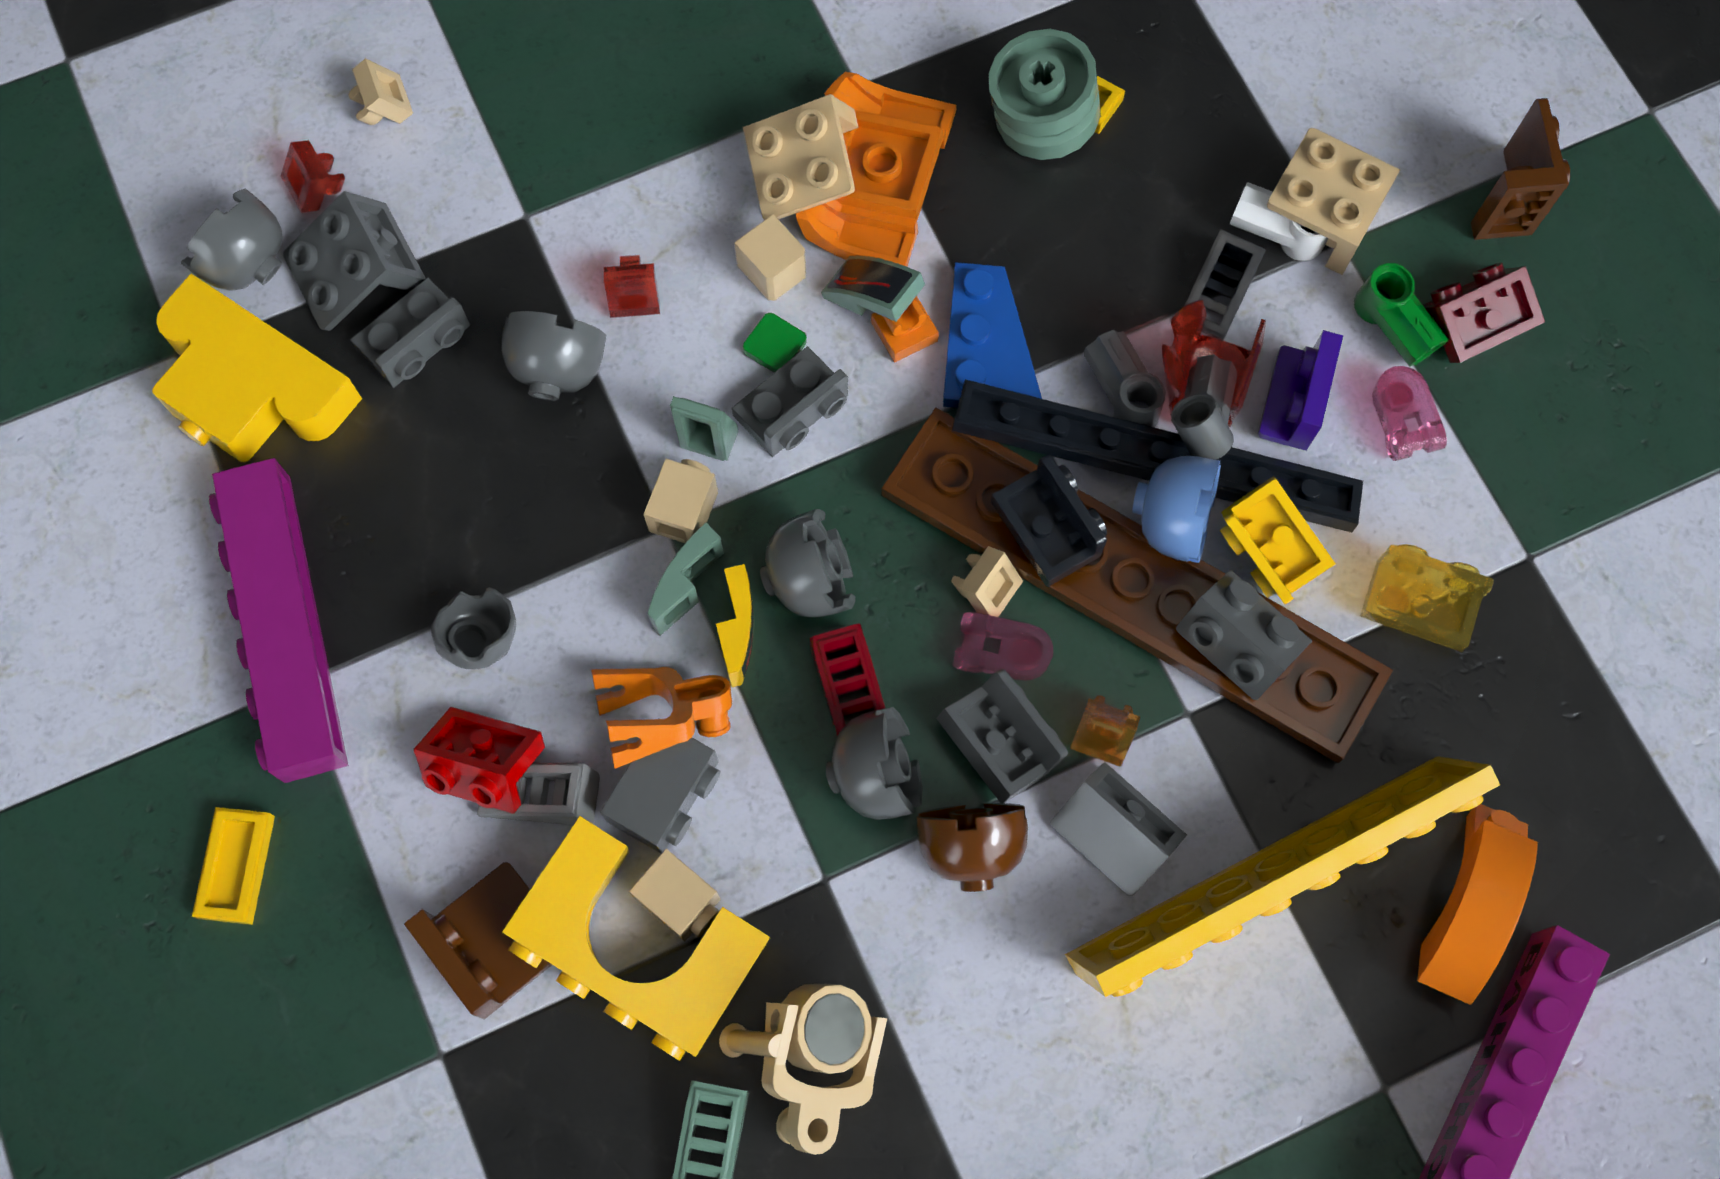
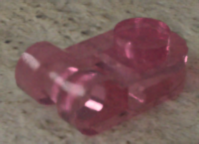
(1404, 395)
(1023, 648)

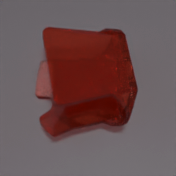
(1190, 345)

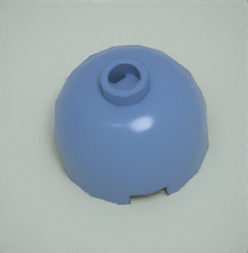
(1178, 506)

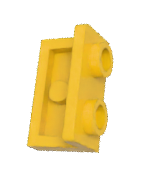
(1276, 540)

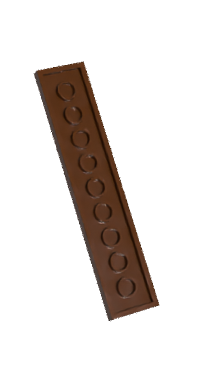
(1134, 588)

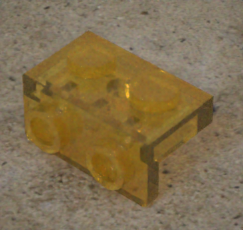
(1425, 596)

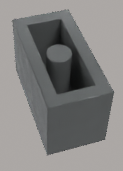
(659, 792)

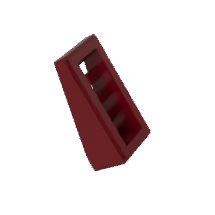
(836, 641)

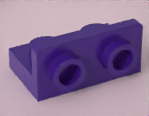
(1300, 392)

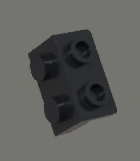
(1051, 521)

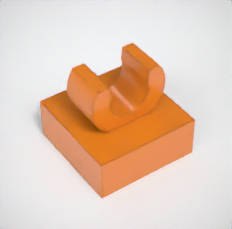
(907, 335)

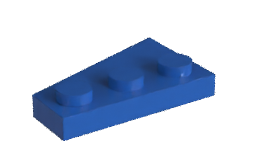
(986, 335)

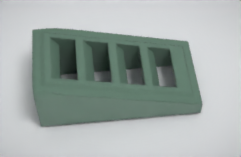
(703, 428)
(692, 1117)

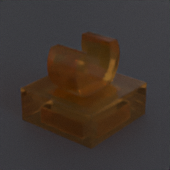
(1105, 731)

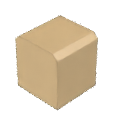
(771, 258)

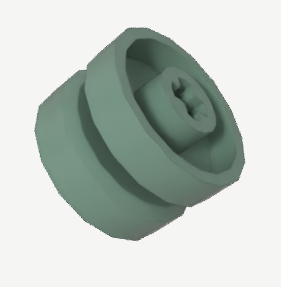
(1045, 94)

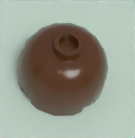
(973, 842)

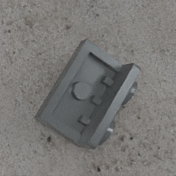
(1243, 634)
(1003, 736)

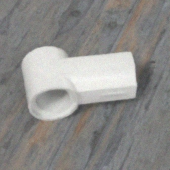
(1256, 218)

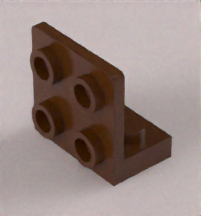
(1532, 180)
(469, 942)

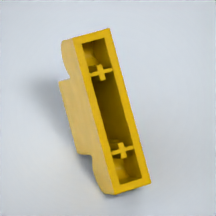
(243, 376)

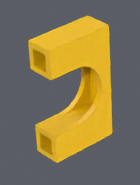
(555, 927)

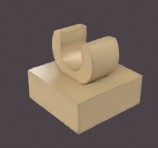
(380, 93)
(990, 582)

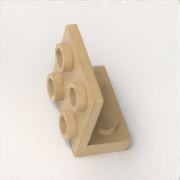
(801, 156)
(1333, 192)

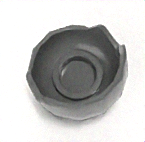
(474, 629)

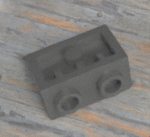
(411, 332)
(791, 402)

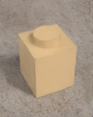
(681, 499)
(677, 896)

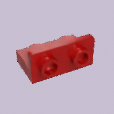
(477, 758)

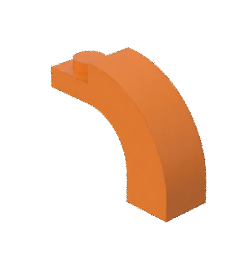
(1482, 906)

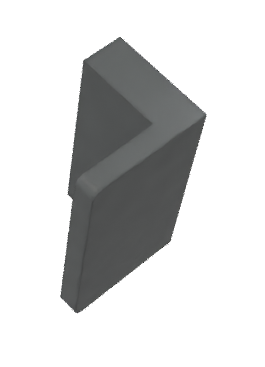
(1117, 829)

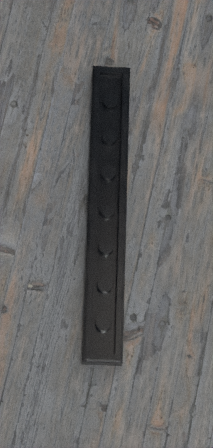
(1140, 449)

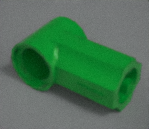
(1400, 317)

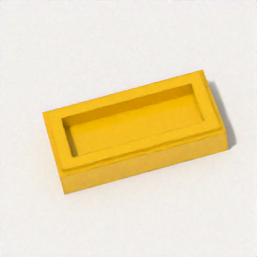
(233, 866)

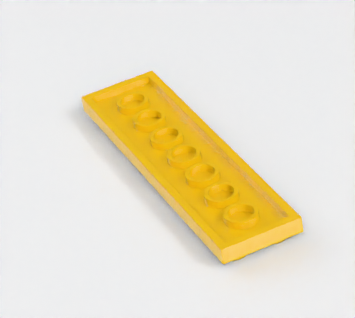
(1273, 875)

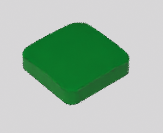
(774, 342)

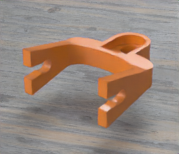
(691, 699)

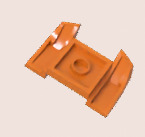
(890, 169)

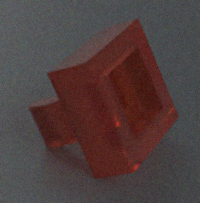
(308, 177)
(631, 288)

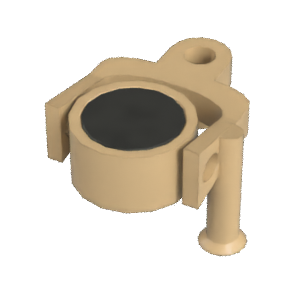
(818, 1031)

